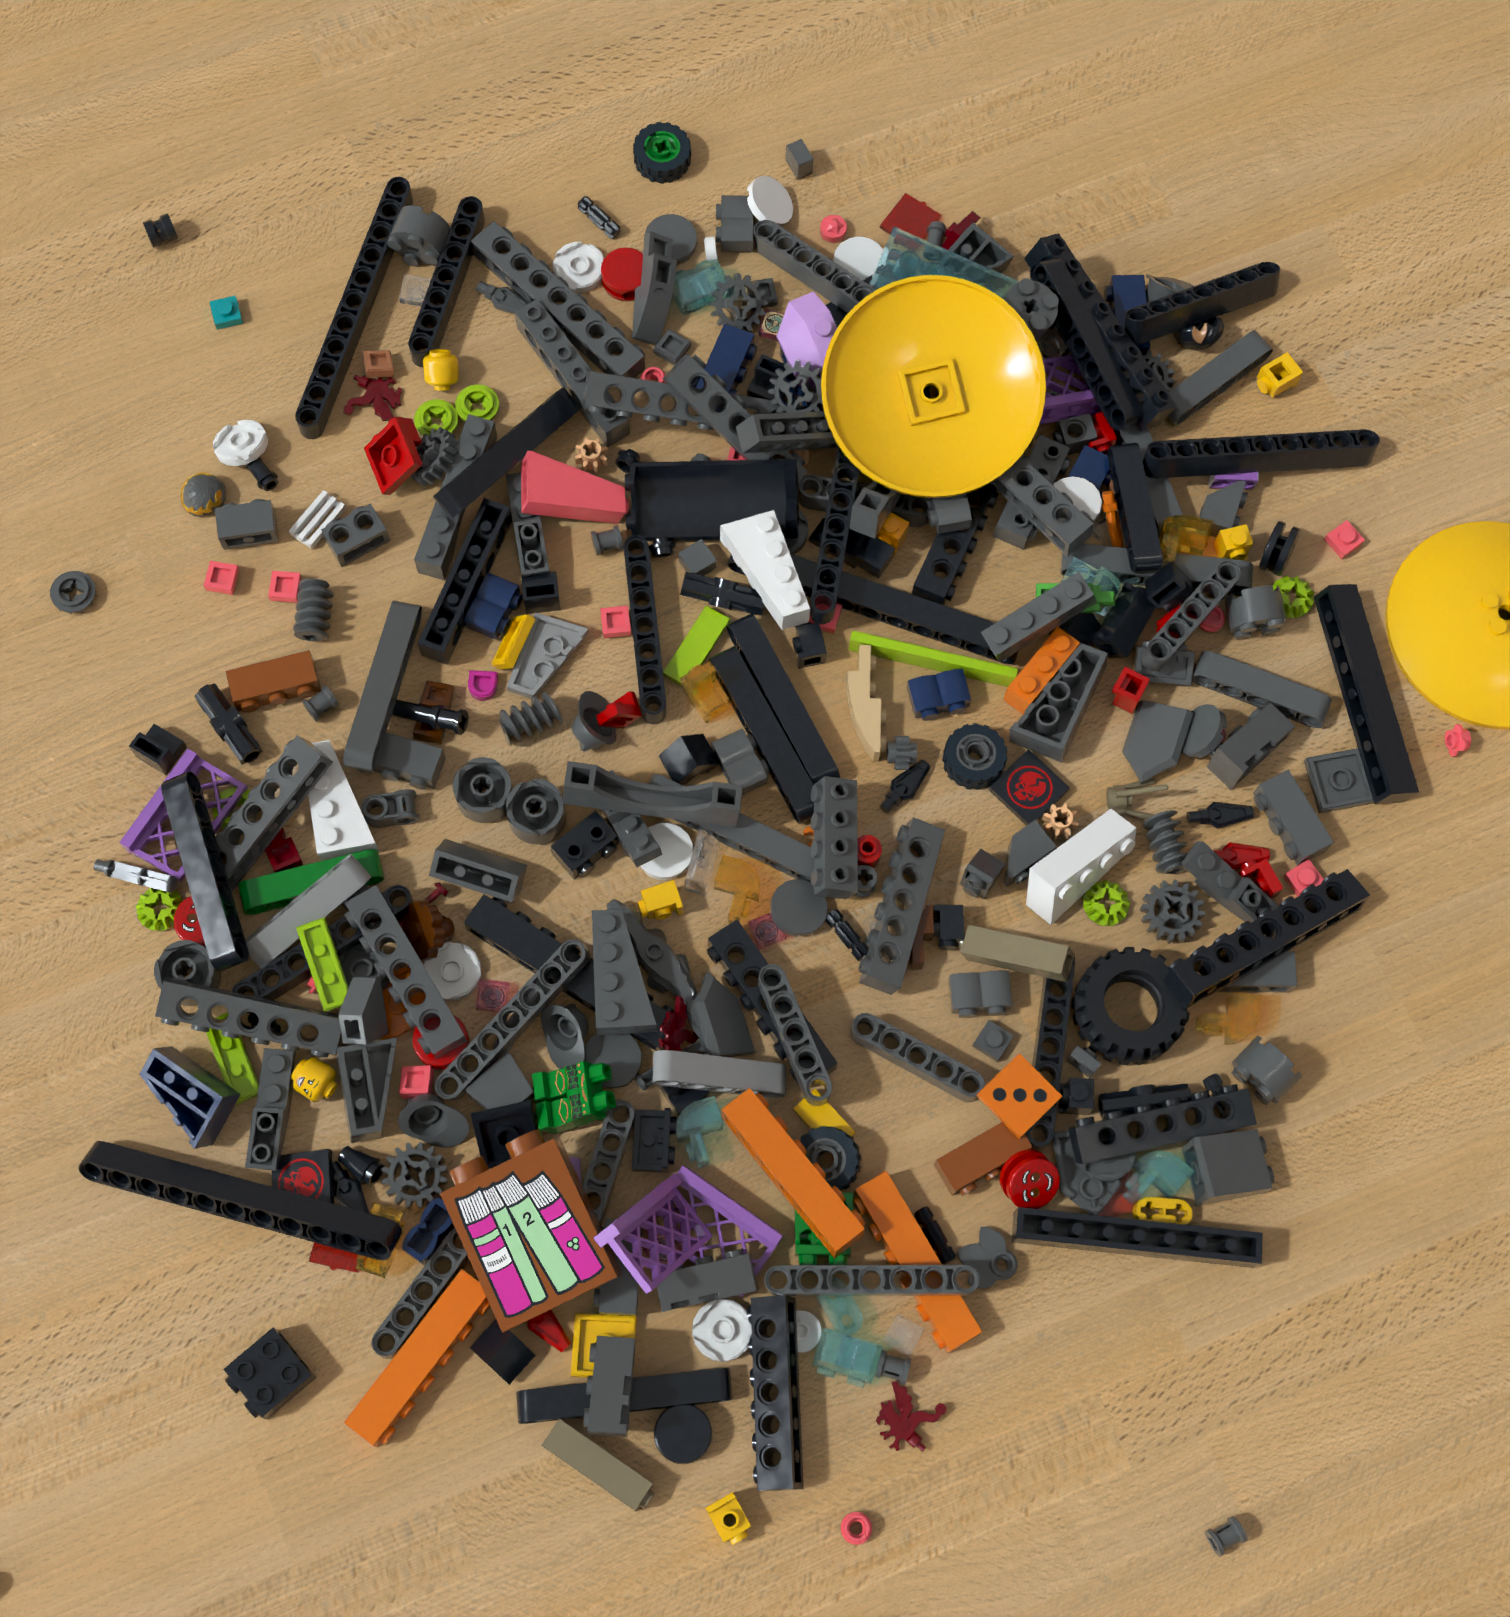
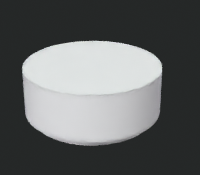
(710, 248)

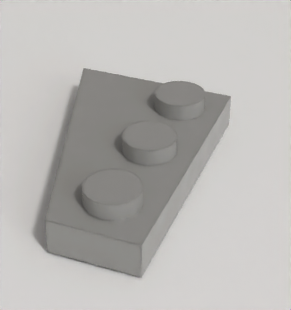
(543, 654)

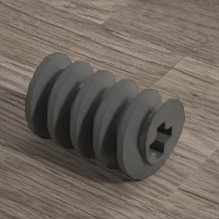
(312, 610)
(529, 717)
(1165, 842)

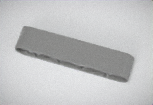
(309, 906)
(718, 1073)

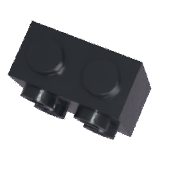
(268, 1374)

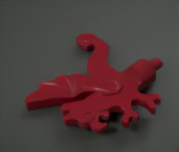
(376, 392)
(674, 1030)
(903, 1426)

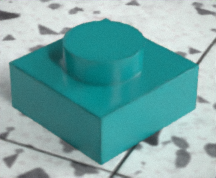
(226, 312)

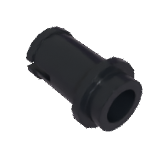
(266, 479)

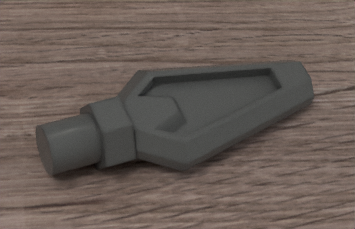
(502, 298)

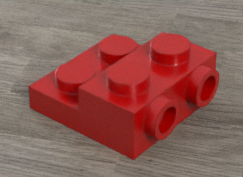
(394, 454)

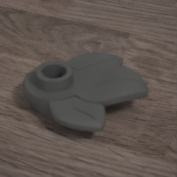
(984, 1258)

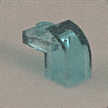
(1101, 577)
(695, 1121)
(1161, 1170)

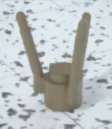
(1121, 796)

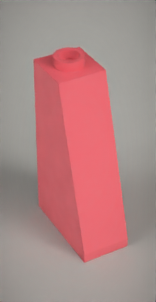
(568, 492)

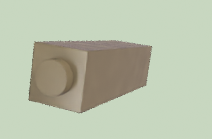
(1017, 953)
(599, 1466)

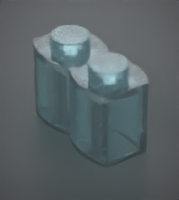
(694, 286)
(847, 1357)

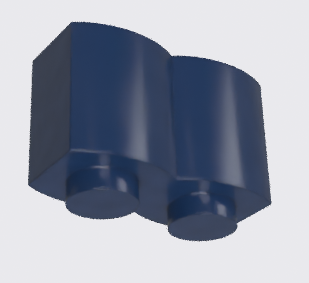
(493, 606)
(939, 694)
(428, 1234)

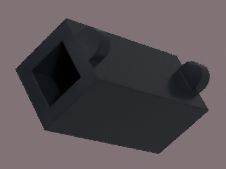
(1124, 622)

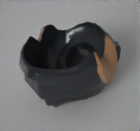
(1200, 335)

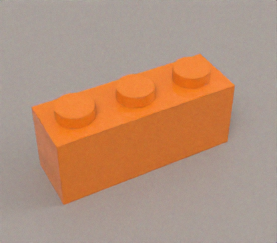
(1040, 670)

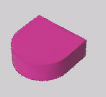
(482, 684)

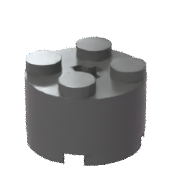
(418, 236)
(1034, 304)
(1255, 611)
(469, 783)
(530, 797)
(184, 956)
(1265, 1070)

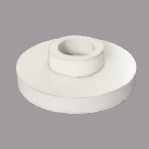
(807, 1331)

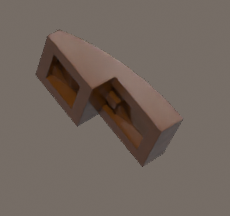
(433, 694)
(924, 933)

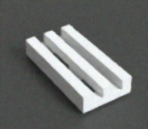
(308, 515)

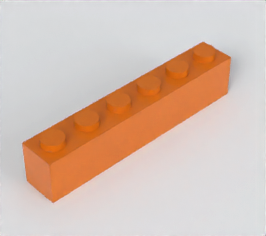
(793, 1173)
(908, 1245)
(418, 1359)

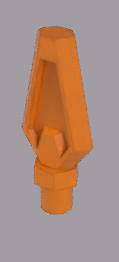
(1110, 507)

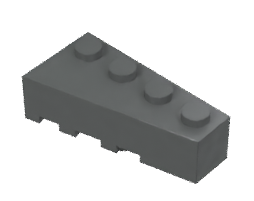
(1058, 711)
(618, 983)

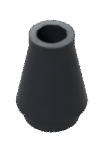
(361, 1165)

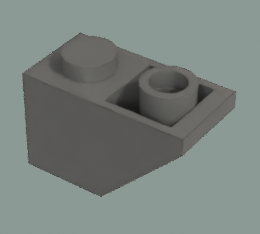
(1223, 507)
(1026, 850)
(981, 874)
(363, 1011)

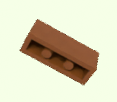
(273, 681)
(979, 1159)

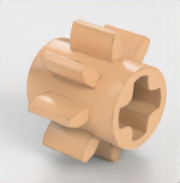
(591, 455)
(1060, 813)

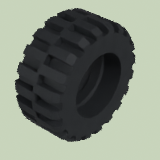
(1105, 1034)

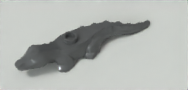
(664, 967)

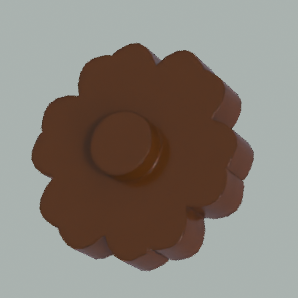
(426, 929)

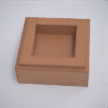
(378, 363)

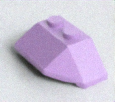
(806, 332)

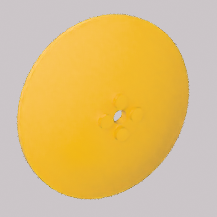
(944, 337)
(1448, 622)

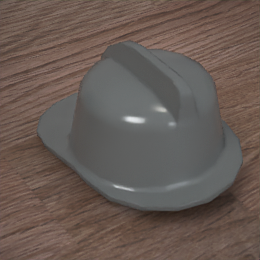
(1163, 286)
(586, 725)
(565, 1034)
(433, 1121)

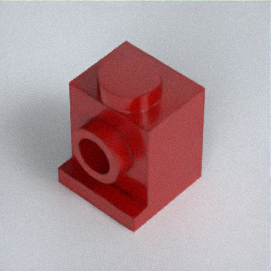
(1129, 689)

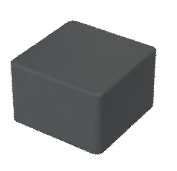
(799, 159)
(697, 558)

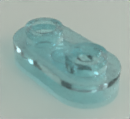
(839, 1307)

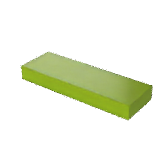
(697, 644)
(323, 963)
(234, 1063)

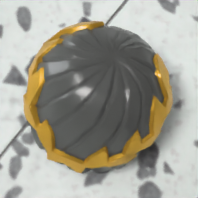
(202, 494)

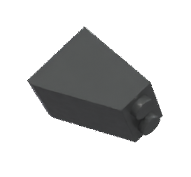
(1228, 1166)

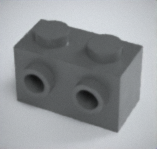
(246, 524)

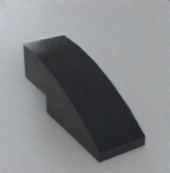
(861, 550)

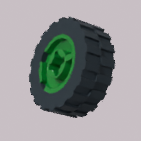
(669, 163)

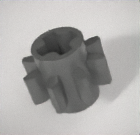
(901, 753)

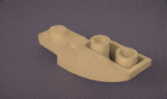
(863, 706)

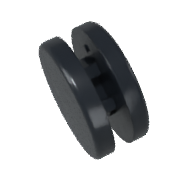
(1279, 549)
(683, 1433)

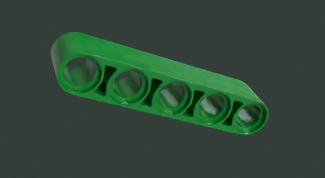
(282, 887)

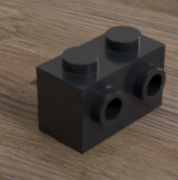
(585, 845)

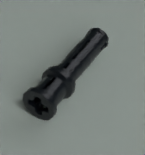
(436, 716)

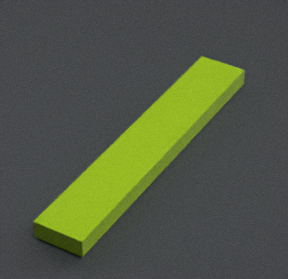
(933, 658)

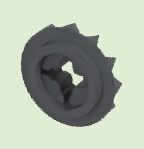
(65, 584)

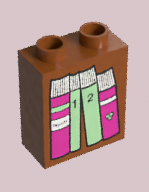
(528, 1229)

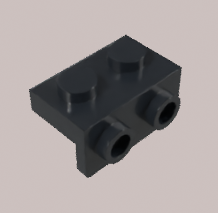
(652, 1141)

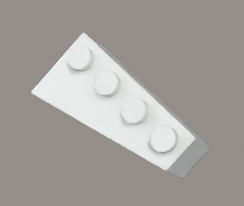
(766, 561)
(336, 814)
(1078, 864)

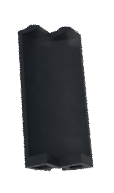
(698, 496)

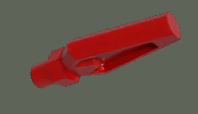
(1238, 854)
(549, 1329)

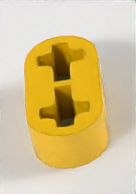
(1163, 1205)

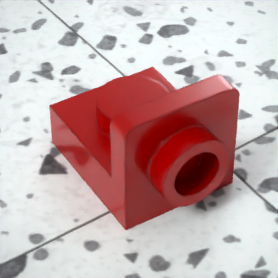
(1105, 434)
(620, 712)
(1264, 876)

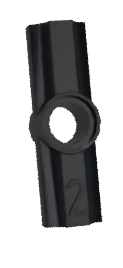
(722, 593)
(228, 723)
(1139, 1096)

